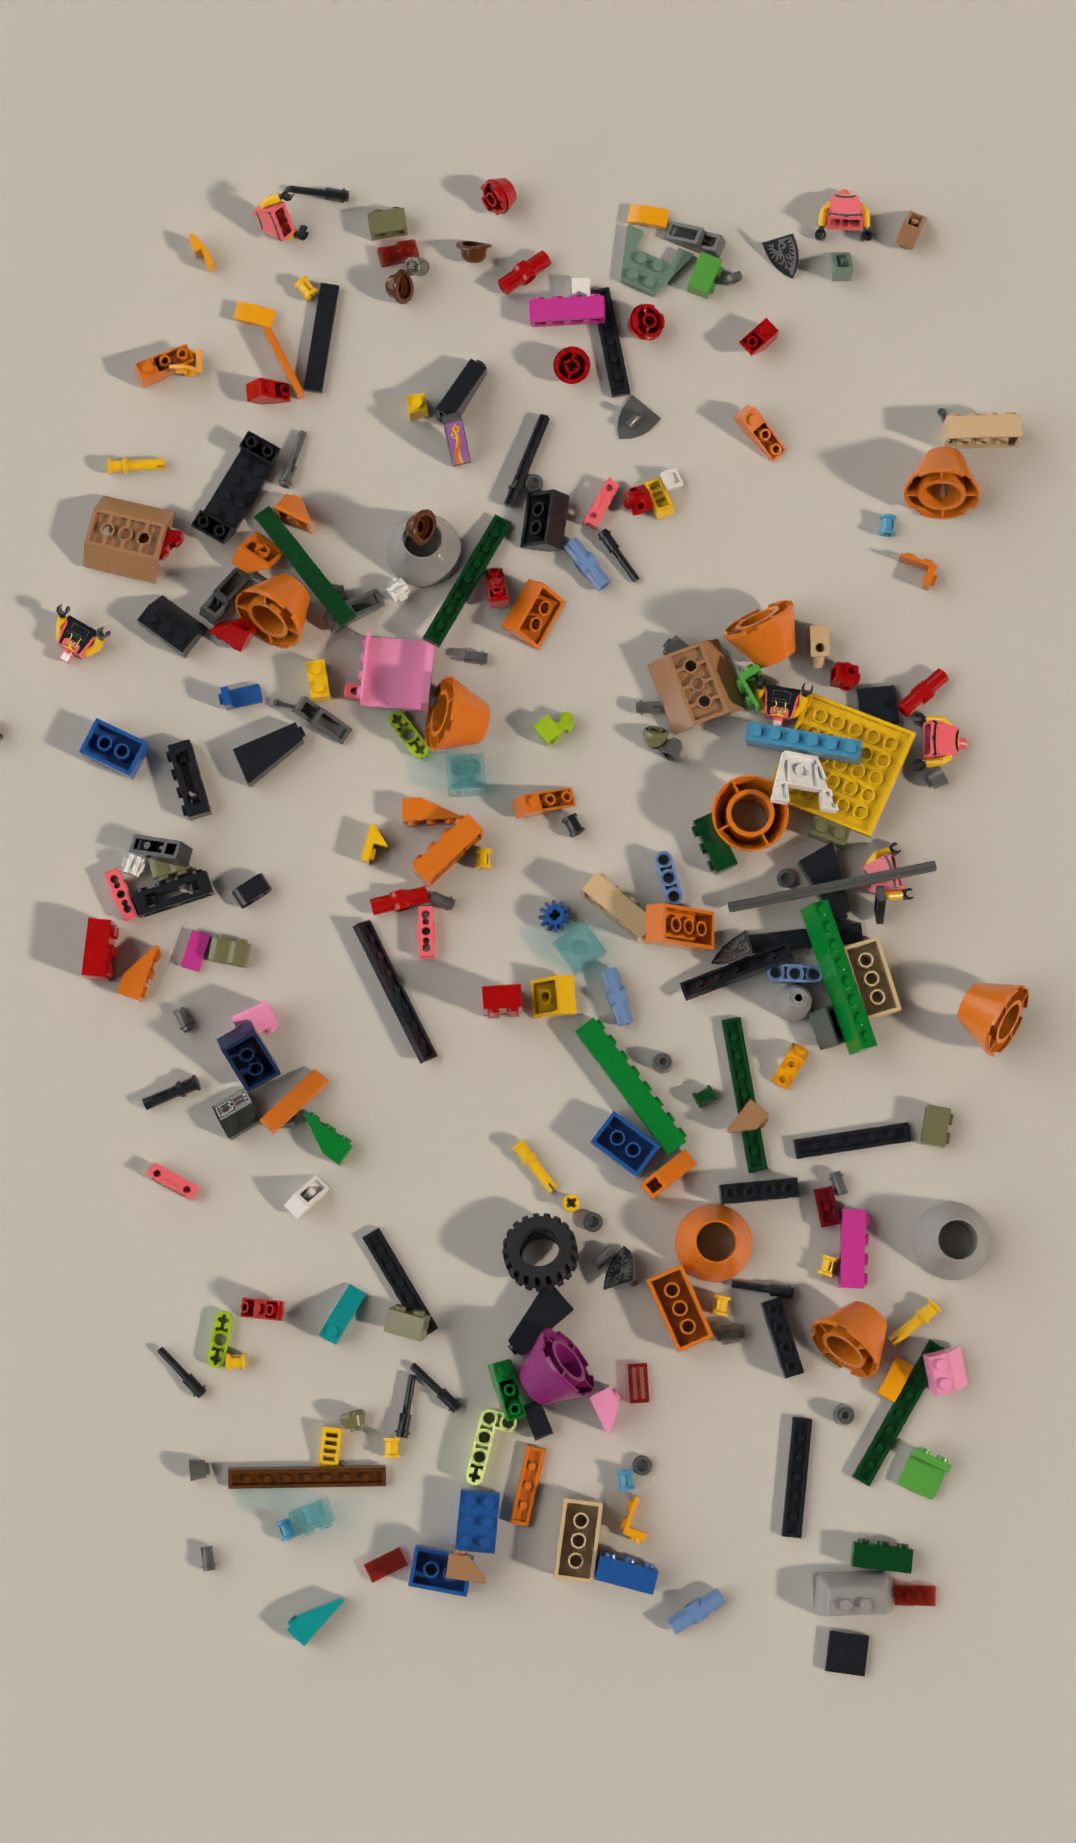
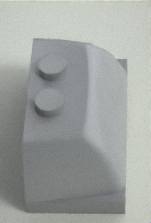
(852, 1593)

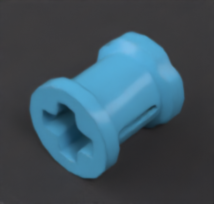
(887, 525)
(629, 1480)
(285, 1529)

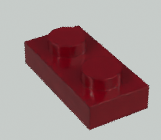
(826, 1206)

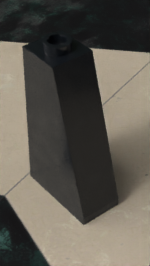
(462, 389)
(268, 751)
(822, 868)
(544, 1313)

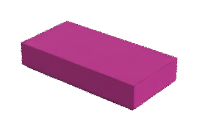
(195, 951)

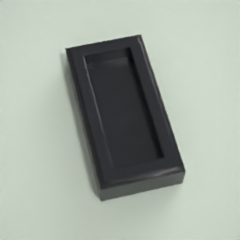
(879, 905)

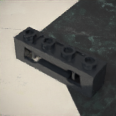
(179, 750)
(162, 888)
(758, 1191)
(782, 1337)

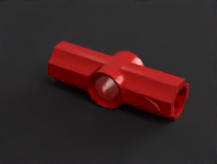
(524, 272)
(922, 692)
(399, 900)

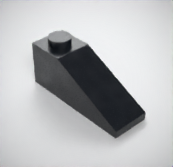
(161, 849)

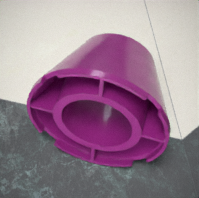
(555, 1370)

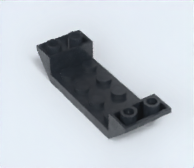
(238, 489)

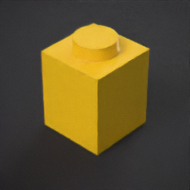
(417, 406)

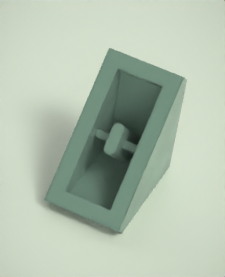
(841, 266)

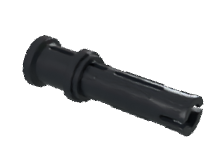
(179, 1089)

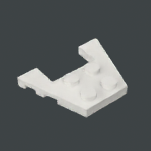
(802, 773)

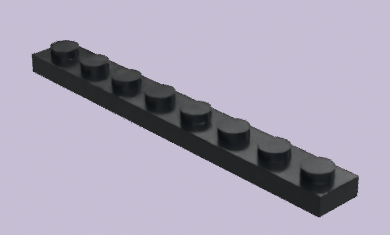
(395, 991)

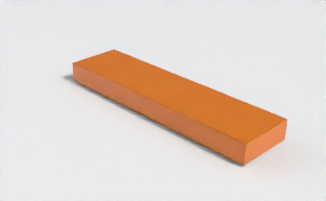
(284, 362)
(294, 1101)
(527, 1485)

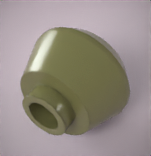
(654, 736)
(353, 1420)

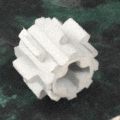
(397, 589)
(133, 865)

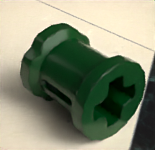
(704, 1096)

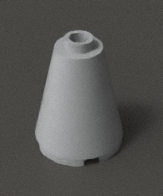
(791, 1009)

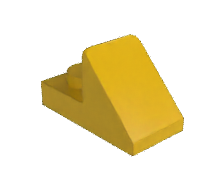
(373, 839)

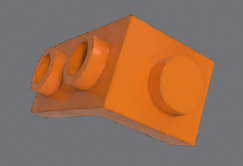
(925, 564)

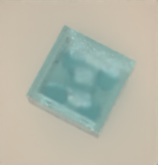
(466, 775)
(579, 948)
(311, 1516)

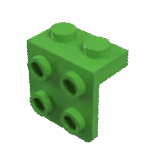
(745, 677)
(923, 1472)

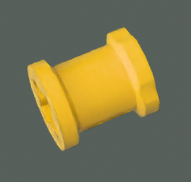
(306, 288)
(483, 859)
(571, 1197)
(828, 1266)
(720, 1305)
(236, 1361)
(391, 1447)

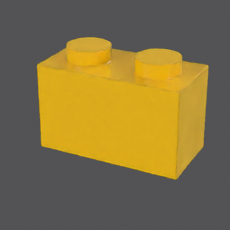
(318, 681)

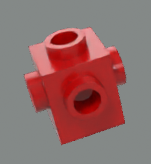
(637, 500)
(844, 676)

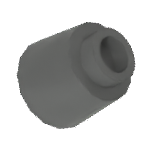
(671, 749)
(936, 778)
(662, 1062)
(843, 1414)
(198, 1469)

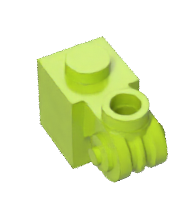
(551, 731)

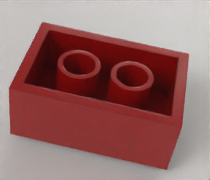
(99, 949)
(502, 1000)

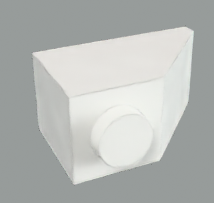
(306, 1196)

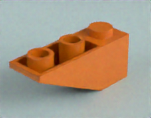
(157, 367)
(759, 432)
(543, 802)
(423, 811)
(136, 978)
(668, 1174)

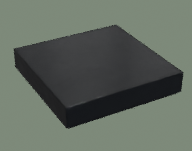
(879, 702)
(846, 1653)

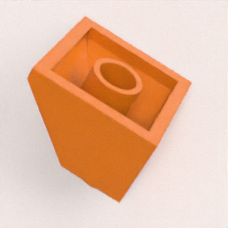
(293, 511)
(256, 554)

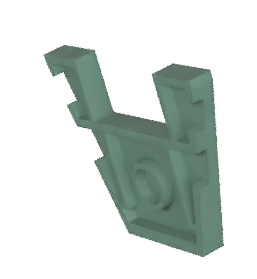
(646, 271)

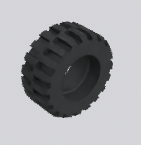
(540, 1228)

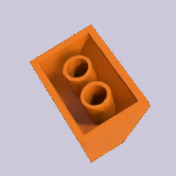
(533, 613)

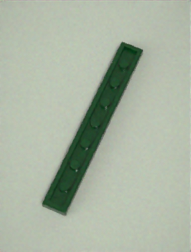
(305, 566)
(467, 581)
(743, 1090)
(894, 1419)

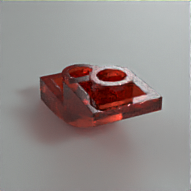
(397, 253)
(915, 1595)

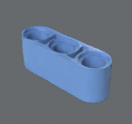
(668, 869)
(803, 970)

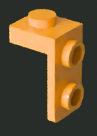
(192, 368)
(790, 1066)
(634, 1534)

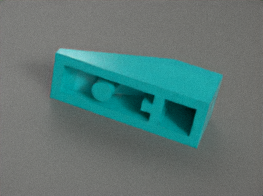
(342, 1314)
(309, 1622)

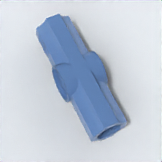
(587, 564)
(617, 996)
(696, 1611)

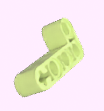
(485, 1447)

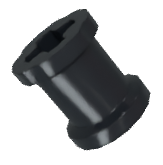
(573, 825)

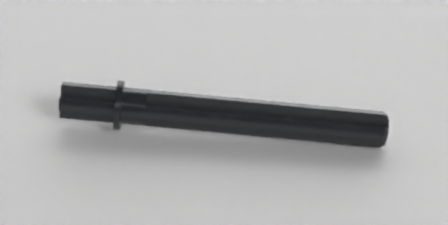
(526, 461)

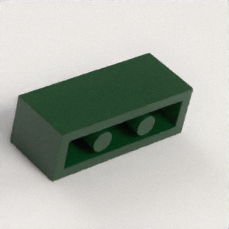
(718, 852)
(881, 1556)

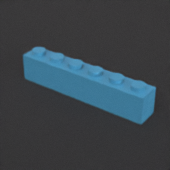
(804, 742)

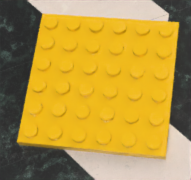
(856, 789)

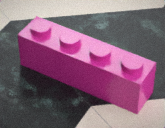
(567, 311)
(852, 1248)

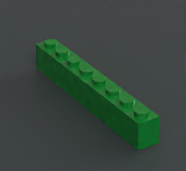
(838, 977)
(630, 1086)

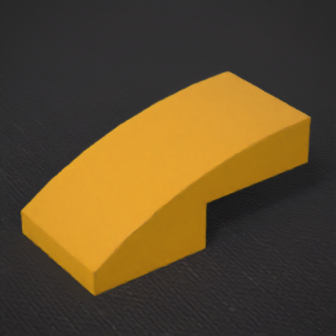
(648, 215)
(200, 250)
(254, 314)
(895, 1379)

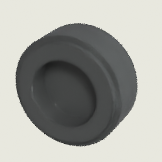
(733, 278)
(533, 483)
(786, 878)
(592, 1222)
(642, 1465)

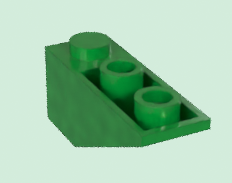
(330, 1143)
(507, 1389)

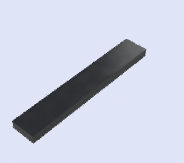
(321, 338)
(612, 348)
(800, 939)
(736, 971)
(852, 1140)
(395, 1274)
(796, 1477)

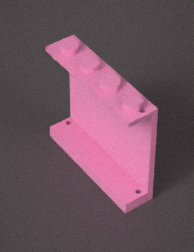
(395, 673)

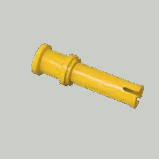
(126, 465)
(529, 1158)
(922, 1317)

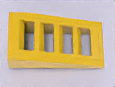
(664, 508)
(335, 1430)

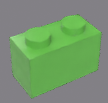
(704, 275)

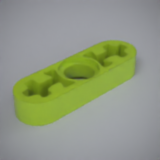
(404, 721)
(217, 1323)

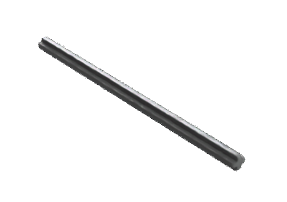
(832, 886)

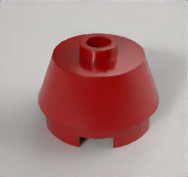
(498, 195)
(646, 322)
(571, 365)

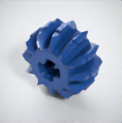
(549, 911)

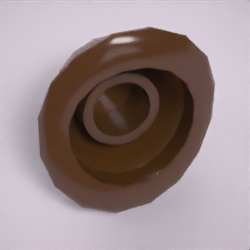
(473, 251)
(400, 287)
(421, 526)

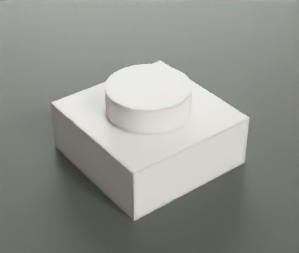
(671, 479)

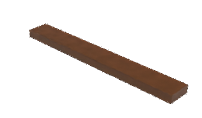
(306, 1476)

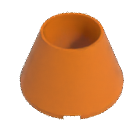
(942, 485)
(275, 609)
(765, 634)
(456, 718)
(753, 790)
(993, 1014)
(687, 1249)
(852, 1338)

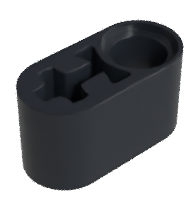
(251, 890)
(537, 1420)

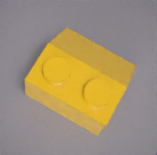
(553, 996)

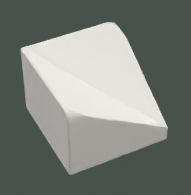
(581, 286)

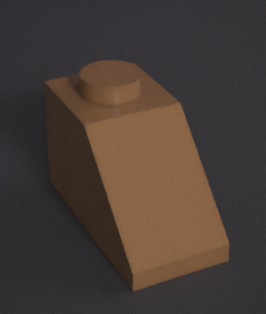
(910, 230)
(749, 1118)
(463, 1567)

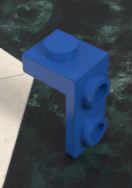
(240, 696)

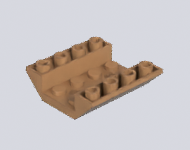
(121, 550)
(682, 688)

